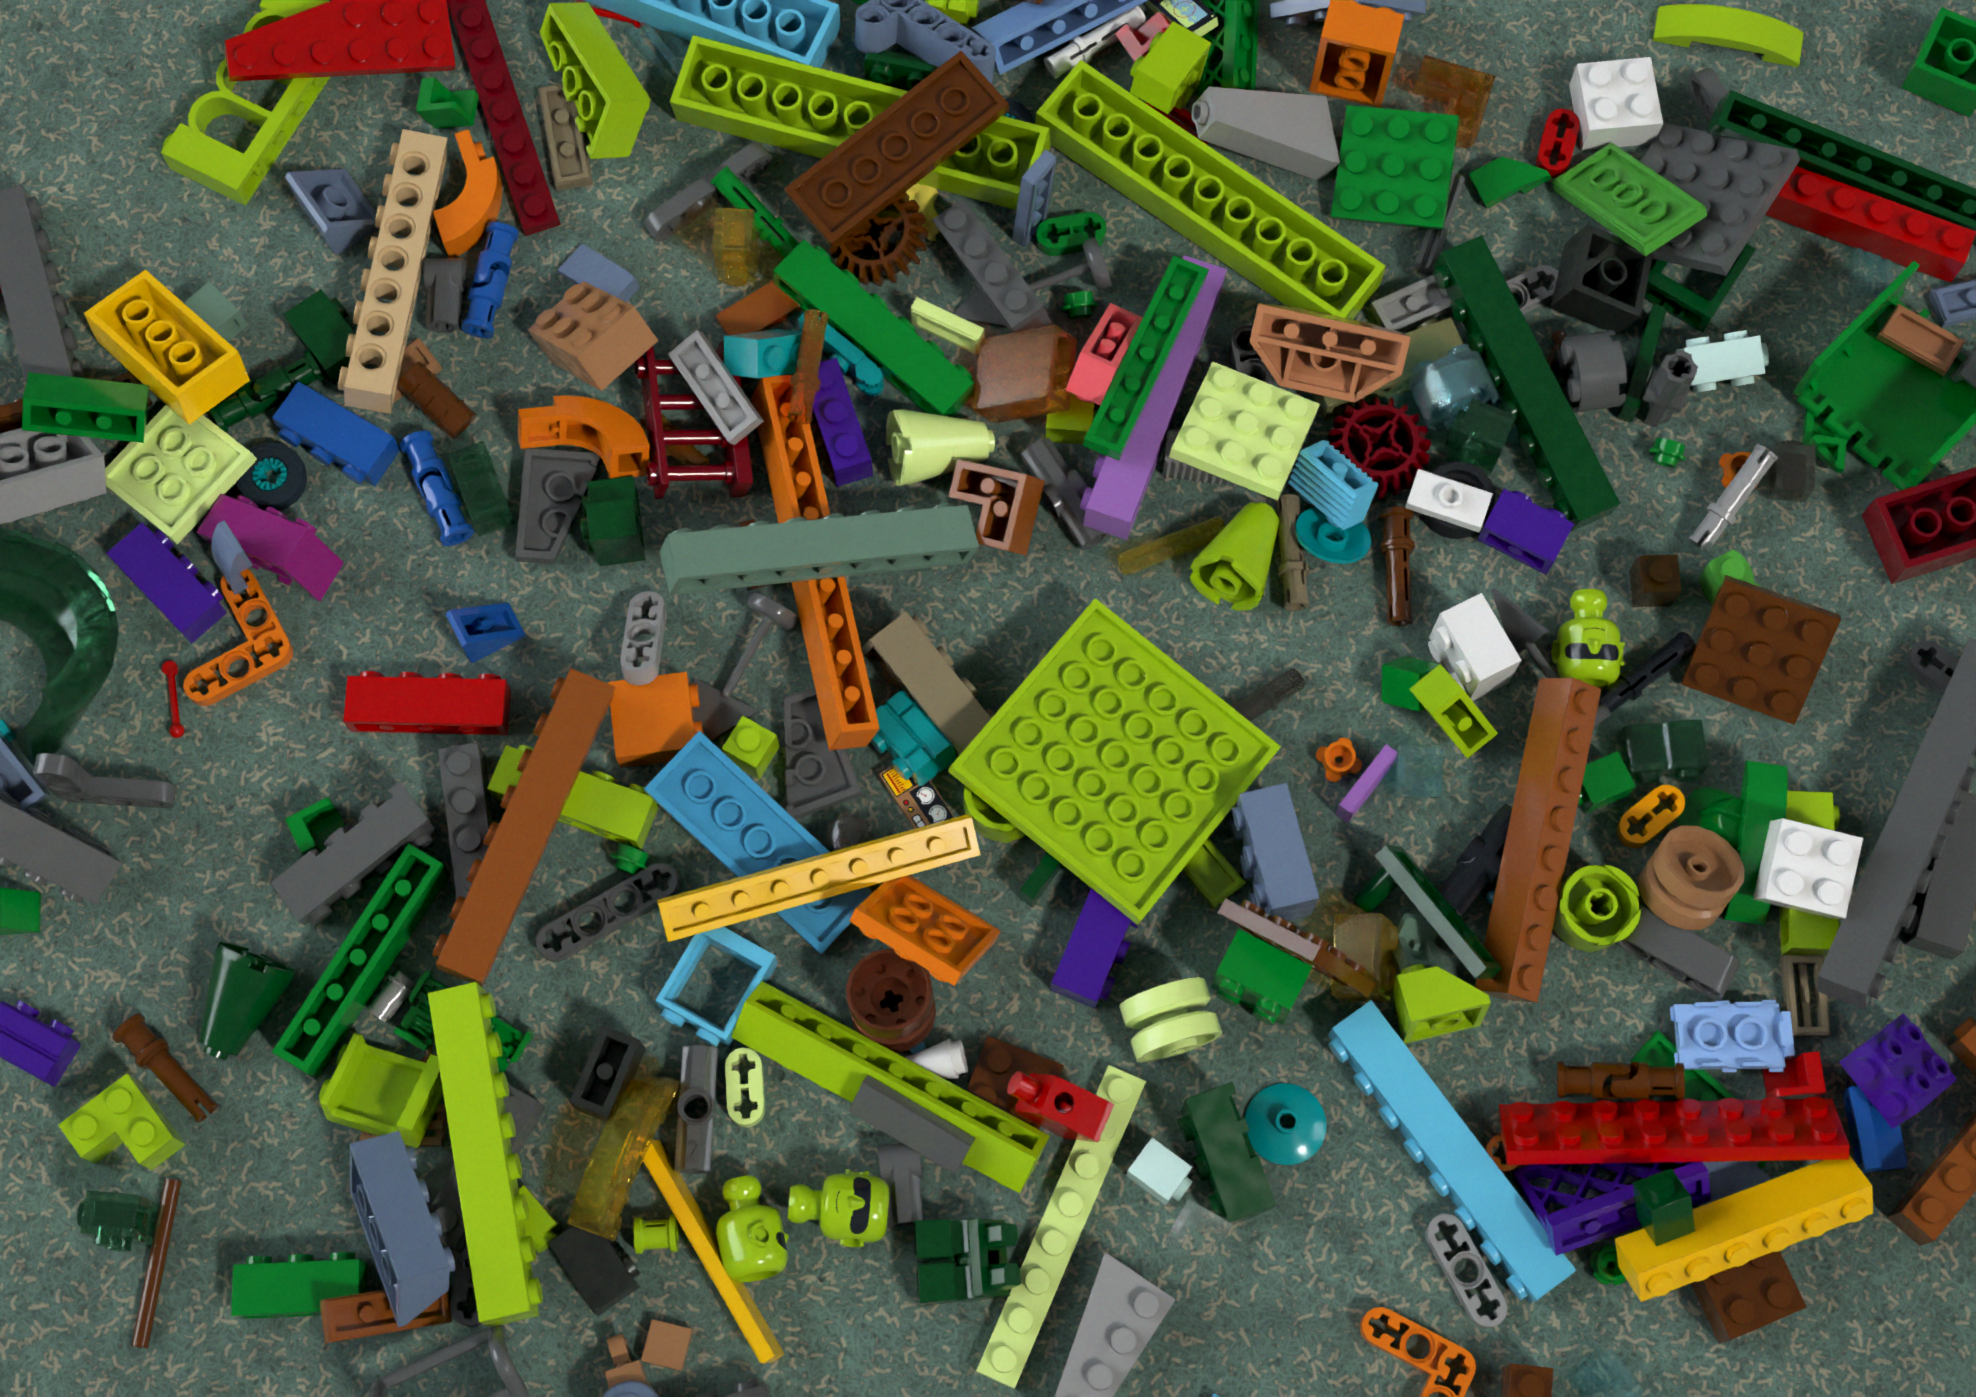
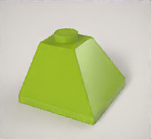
(1435, 1003)

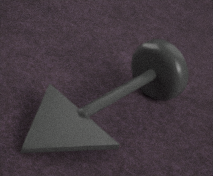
(978, 309)
(1523, 632)
(718, 709)

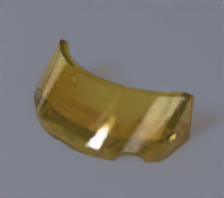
(620, 1154)

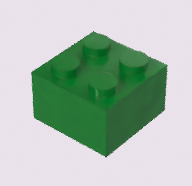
(1946, 63)
(1260, 978)

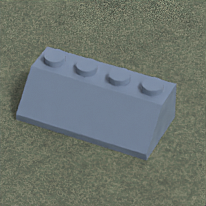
(399, 1224)

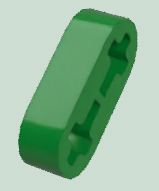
(1070, 233)

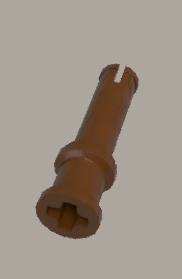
(1397, 550)
(154, 1054)

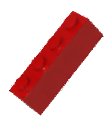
(427, 704)

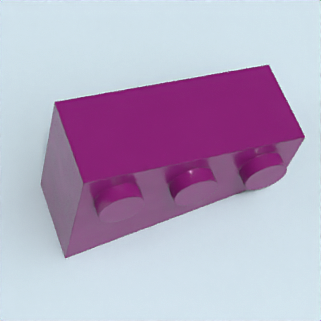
(276, 543)

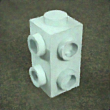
(1734, 360)

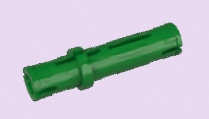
(725, 182)

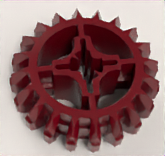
(1354, 427)

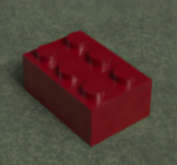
(1925, 526)

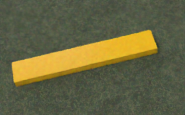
(706, 1246)

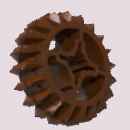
(906, 227)

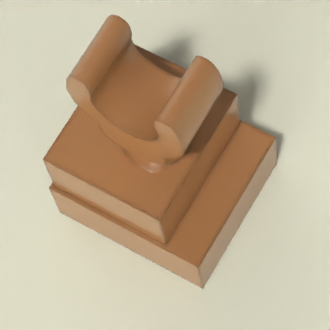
(624, 1368)

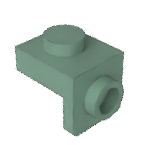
(1416, 943)

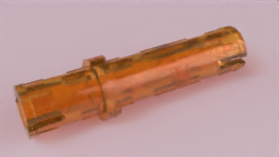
(805, 380)

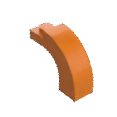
(590, 425)

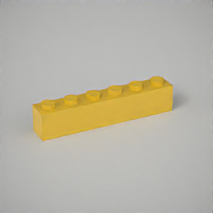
(1748, 1226)

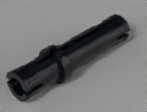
(1631, 683)

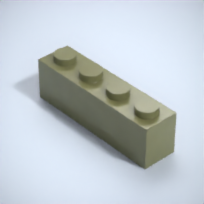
(1428, 342)

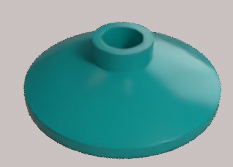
(1329, 541)
(1280, 1144)

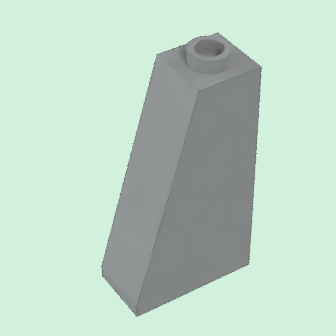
(1270, 127)

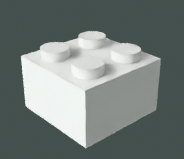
(1616, 103)
(1474, 647)
(1808, 868)

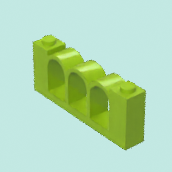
(220, 166)

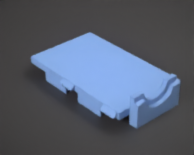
(1732, 1035)

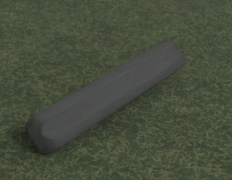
(1433, 238)

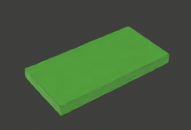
(1629, 199)

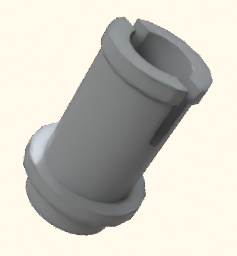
(391, 996)

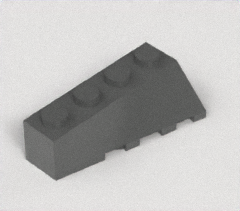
(442, 1179)

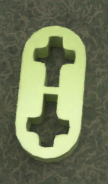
(735, 1087)

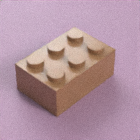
(592, 335)

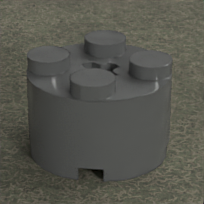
(1592, 371)

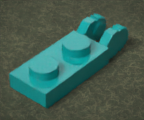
(851, 359)

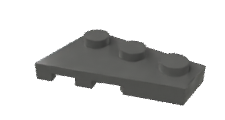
(551, 500)
(813, 773)

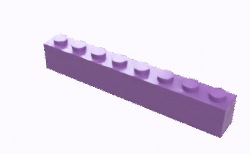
(1123, 483)

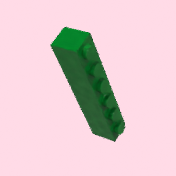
(907, 361)
(361, 962)

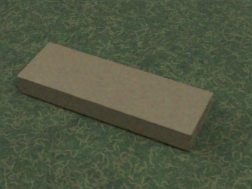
(564, 140)

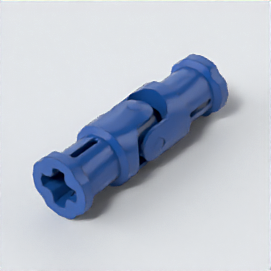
(490, 280)
(436, 488)

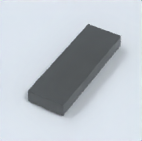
(911, 1124)

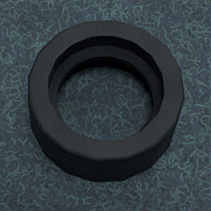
(1470, 475)

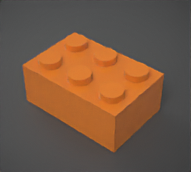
(1356, 52)

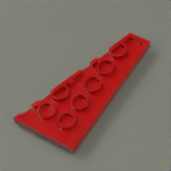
(346, 41)

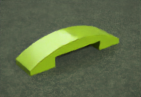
(1730, 29)

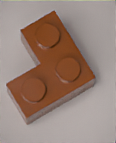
(1007, 503)

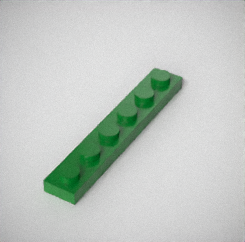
(1145, 358)

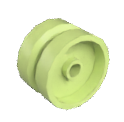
(1170, 1019)

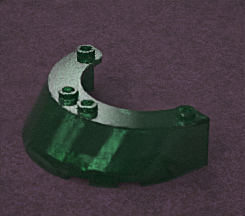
(70, 620)

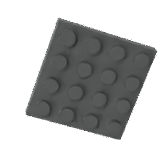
(1730, 178)

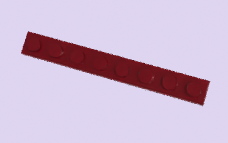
(504, 115)

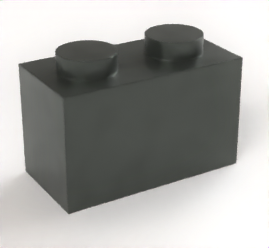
(607, 1073)
(595, 1268)

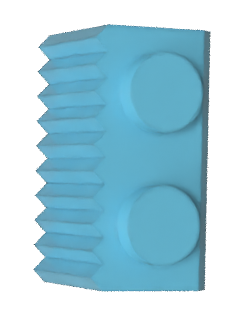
(1333, 484)

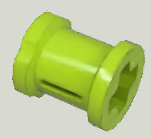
(656, 1234)

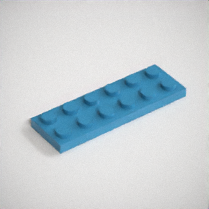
(746, 831)

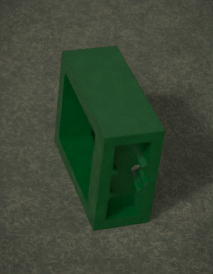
(1686, 304)

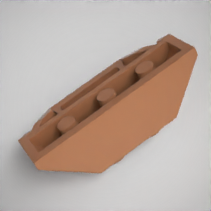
(1327, 351)

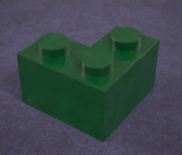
(613, 521)

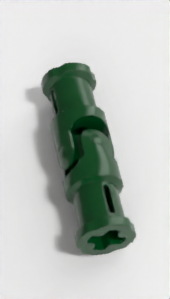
(270, 387)

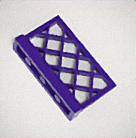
(1601, 1216)

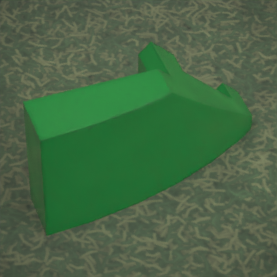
(1506, 177)
(1827, 445)

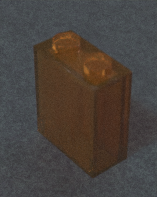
(1024, 374)

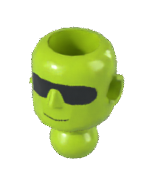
(1588, 644)
(849, 1207)
(750, 1234)

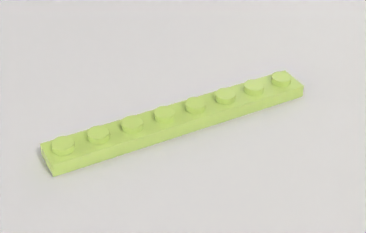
(1058, 1235)

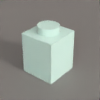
(1160, 1172)

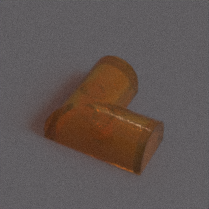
(1460, 87)

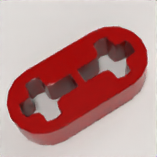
(1564, 145)

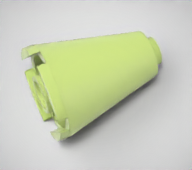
(931, 444)

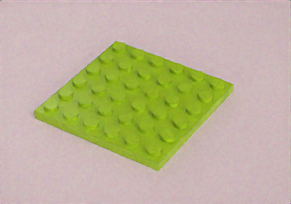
(1114, 760)

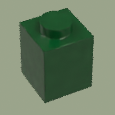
(1663, 1207)

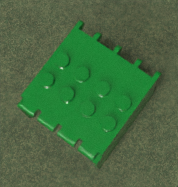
(1888, 399)

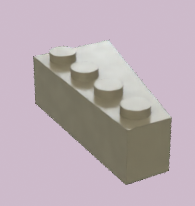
(928, 679)

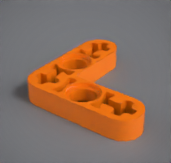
(258, 641)
(1433, 1363)

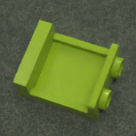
(382, 1091)

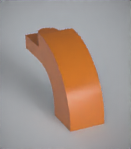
(466, 218)

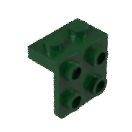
(896, 69)

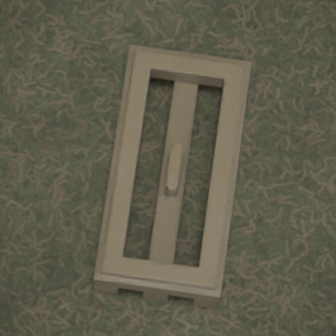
(1806, 1030)

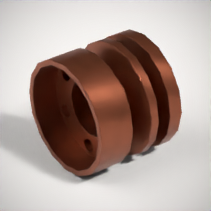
(887, 979)

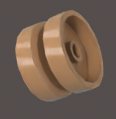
(1691, 877)

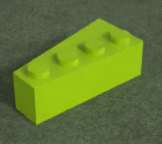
(595, 78)

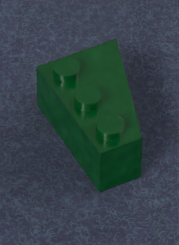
(1225, 1155)

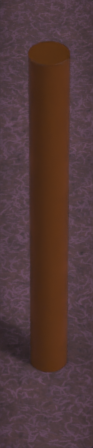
(156, 1264)

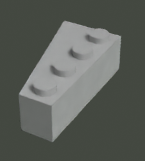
(1112, 1331)

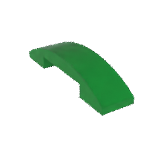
(1764, 800)

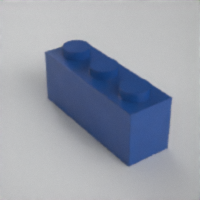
(335, 435)

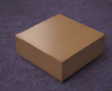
(667, 1345)

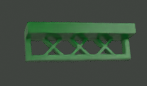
(1238, 43)

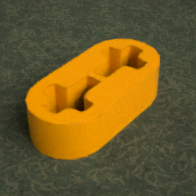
(1644, 809)

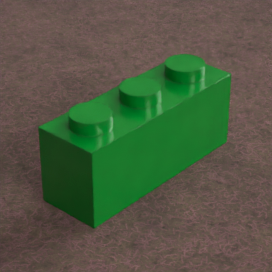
(85, 407)
(294, 1286)

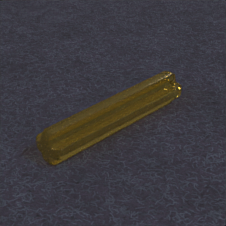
(1169, 546)

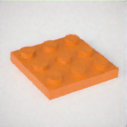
(925, 927)

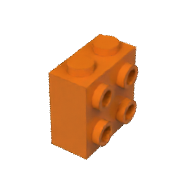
(653, 719)

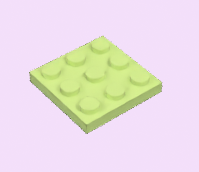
(1244, 430)
(177, 471)

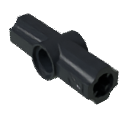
(1477, 863)

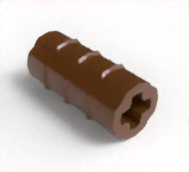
(436, 400)

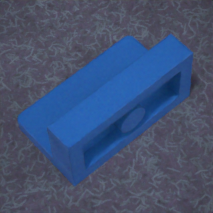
(1872, 1139)

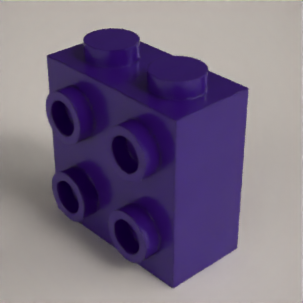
(1898, 1071)

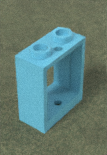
(736, 947)

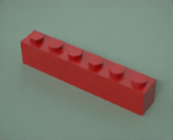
(1872, 224)

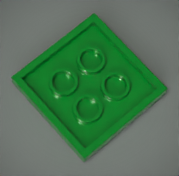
(1395, 167)

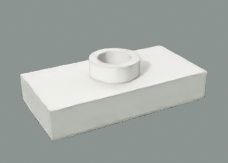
(1448, 500)

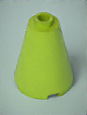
(1238, 558)

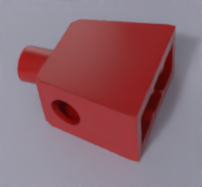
(1060, 1106)

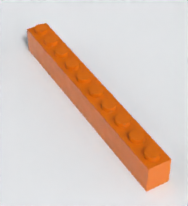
(821, 603)

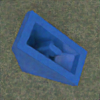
(485, 629)

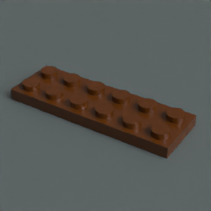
(897, 149)

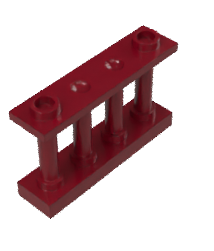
(734, 471)

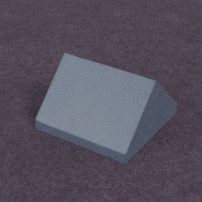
(334, 206)

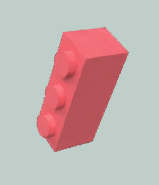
(1103, 354)

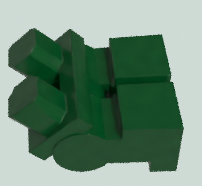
(981, 1260)

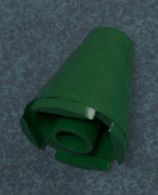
(239, 997)

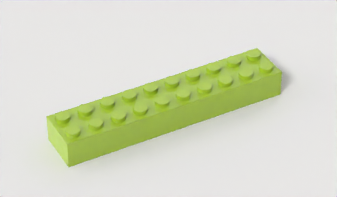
(820, 109)
(1207, 196)

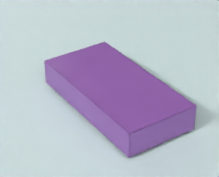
(1366, 784)

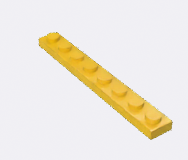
(818, 877)

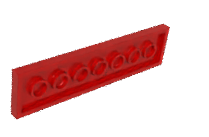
(1672, 1131)

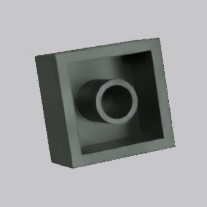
(1601, 280)

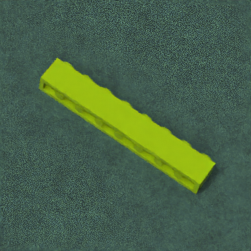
(843, 1058)
(483, 1155)

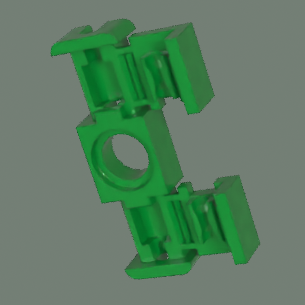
(419, 1019)

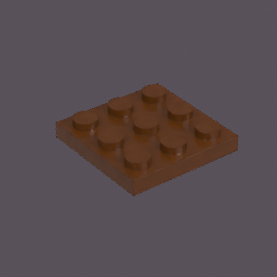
(1760, 649)
(1298, 944)

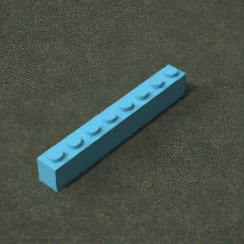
(1450, 1152)

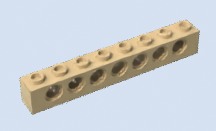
(377, 387)

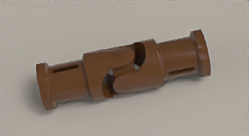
(1627, 1080)

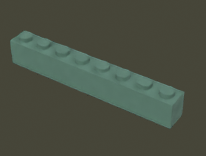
(817, 548)

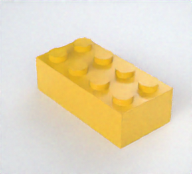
(167, 346)

